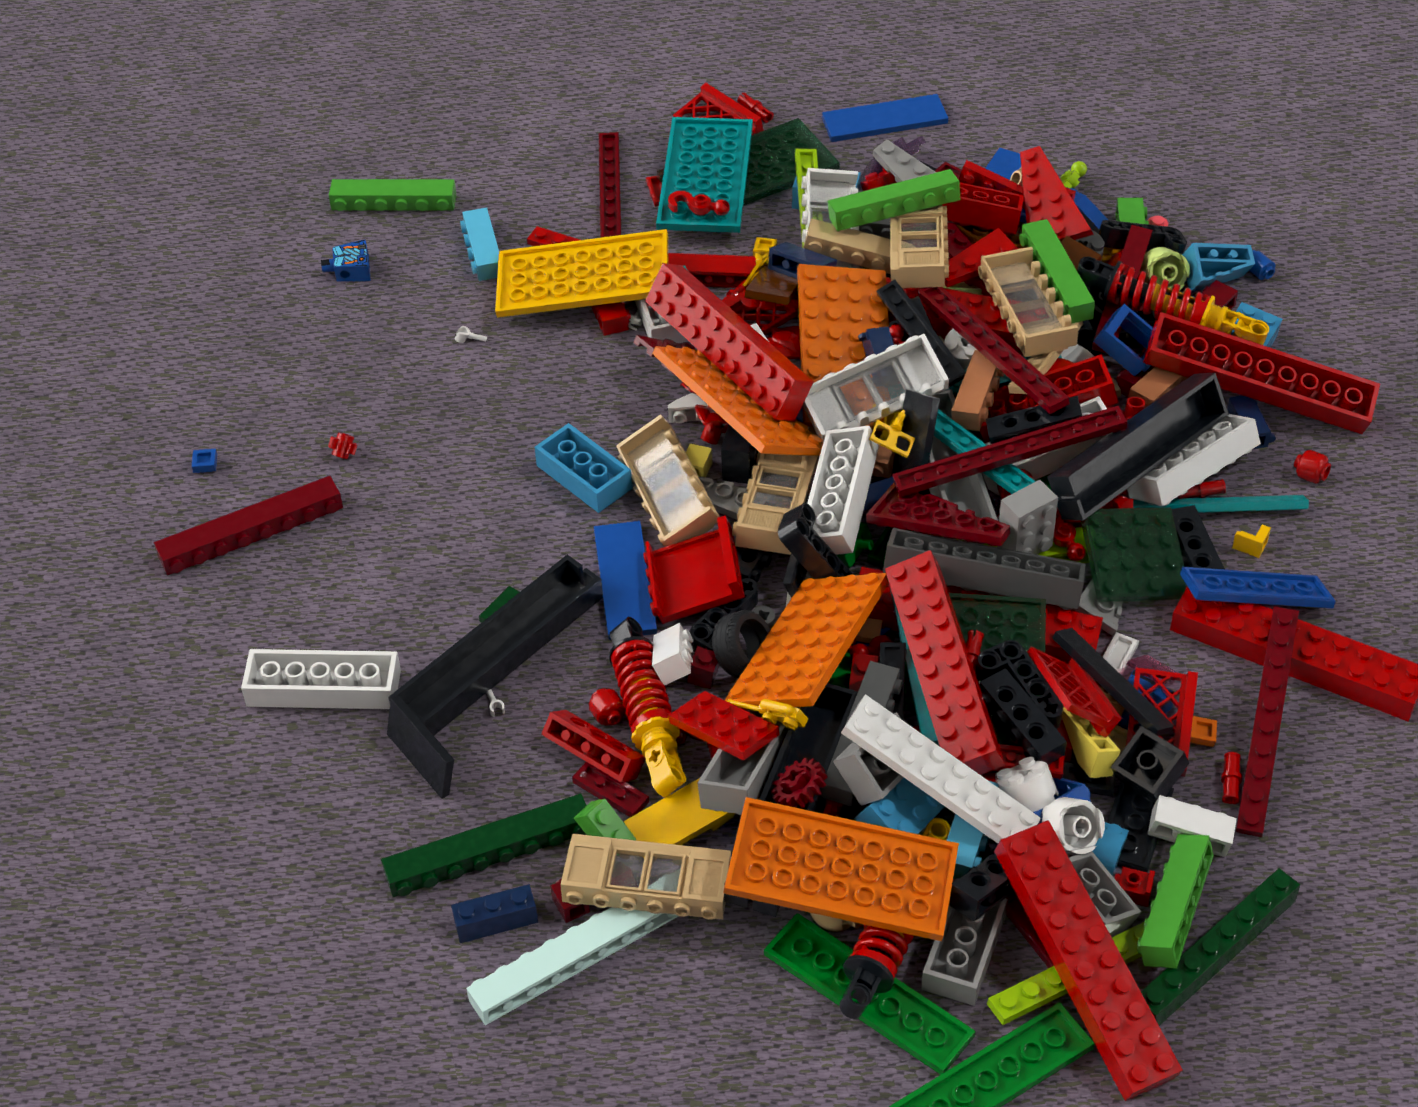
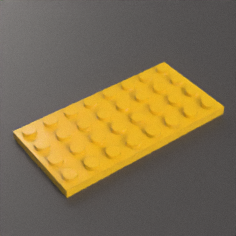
(579, 273)

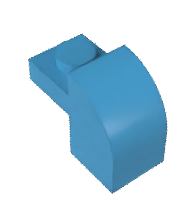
(1110, 846)

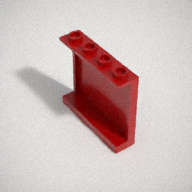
(694, 574)

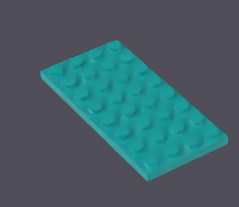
(709, 160)

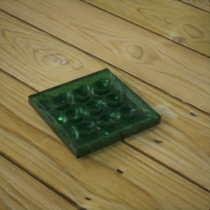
(1134, 554)

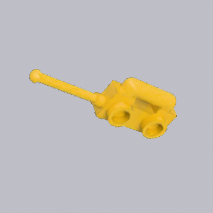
(777, 711)

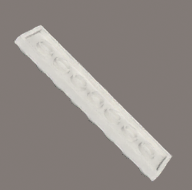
(936, 771)

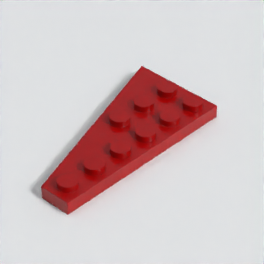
(1048, 197)

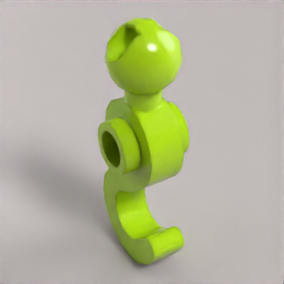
(1070, 178)

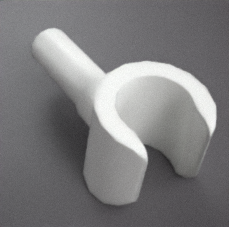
(635, 320)
(464, 333)
(494, 703)

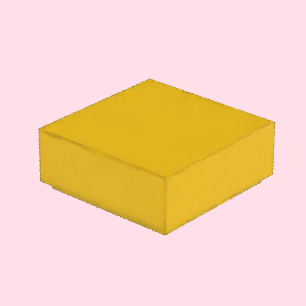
(763, 244)

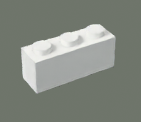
(672, 653)
(1175, 817)

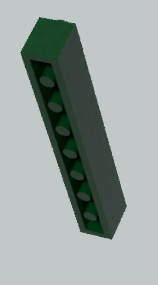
(483, 846)
(1220, 945)

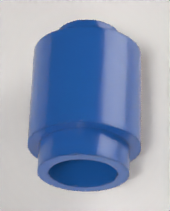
(1264, 267)

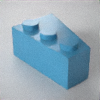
(1217, 262)

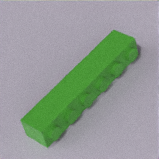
(392, 194)
(894, 200)
(1059, 269)
(1175, 901)

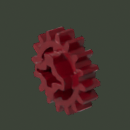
(799, 783)

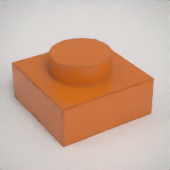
(1203, 731)

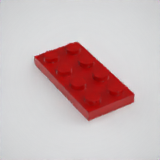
(724, 725)

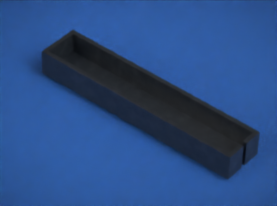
(1133, 452)
(500, 643)
(814, 741)

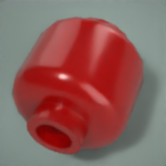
(1312, 466)
(606, 707)

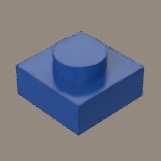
(204, 460)

